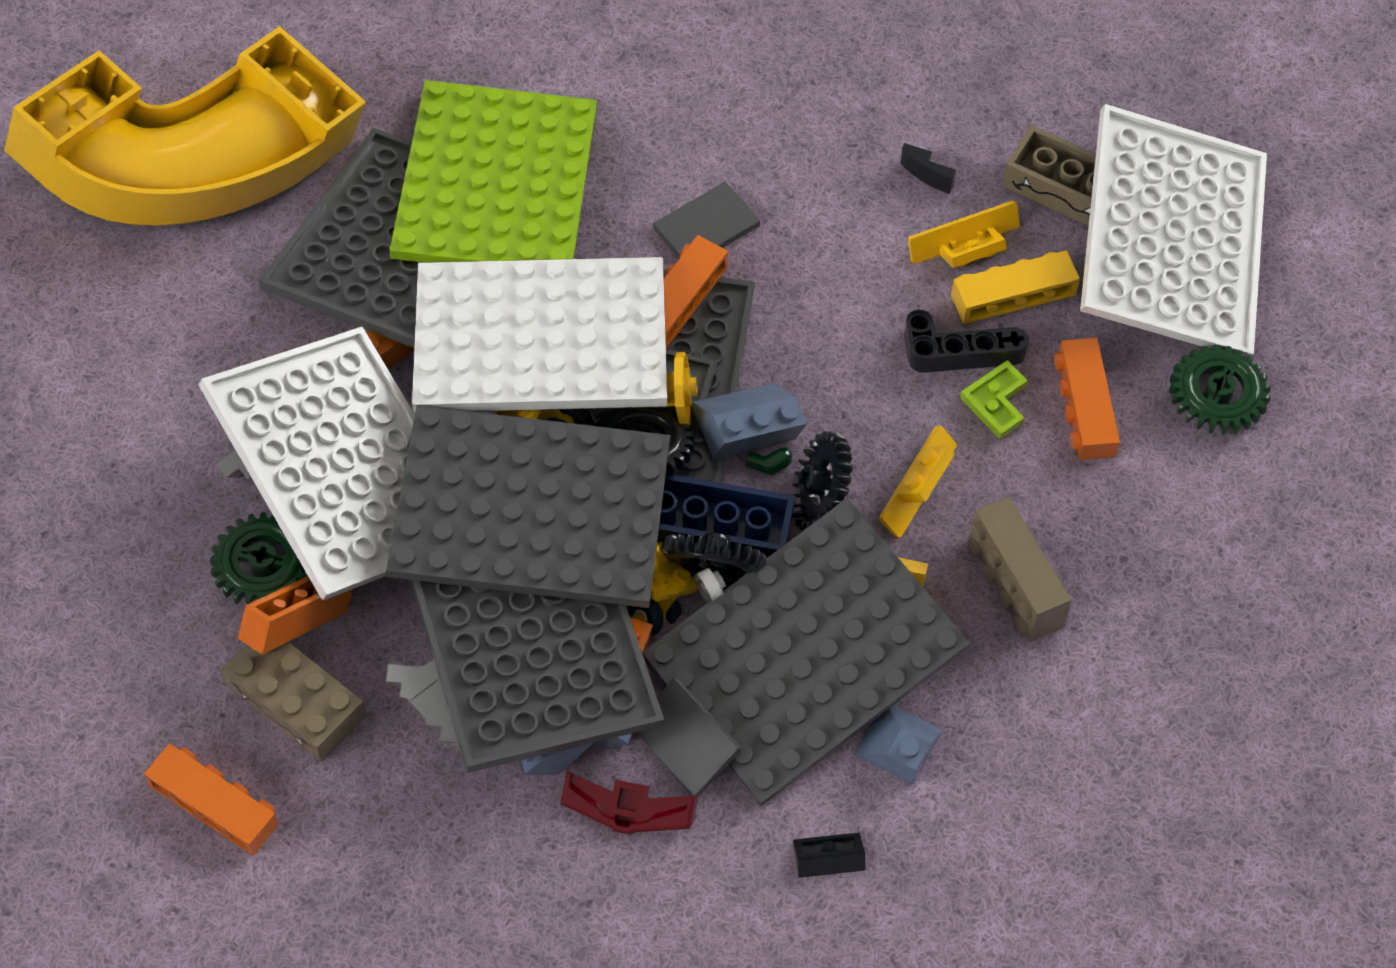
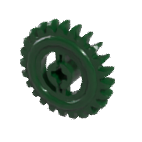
(1219, 411)
(260, 556)

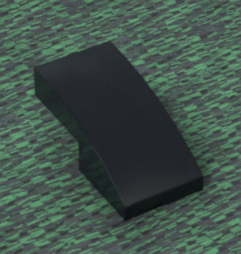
(919, 164)

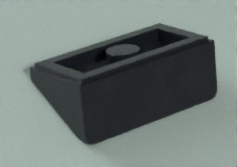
(829, 855)

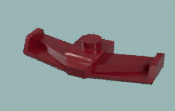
(628, 806)

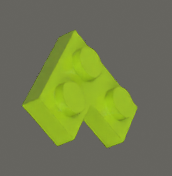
(990, 397)

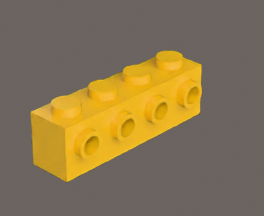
(1015, 286)

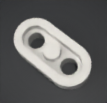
(709, 584)

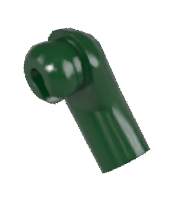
(772, 462)

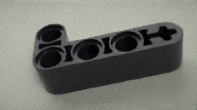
(967, 344)

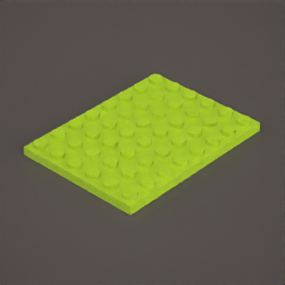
(493, 176)

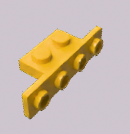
(966, 238)
(918, 481)

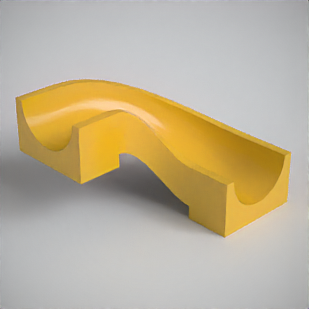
(191, 158)

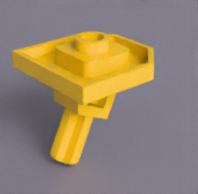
(681, 388)

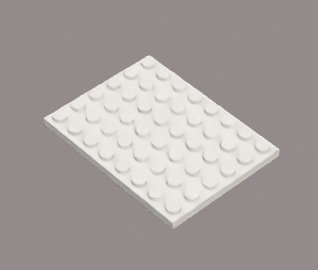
(1174, 232)
(540, 334)
(325, 449)

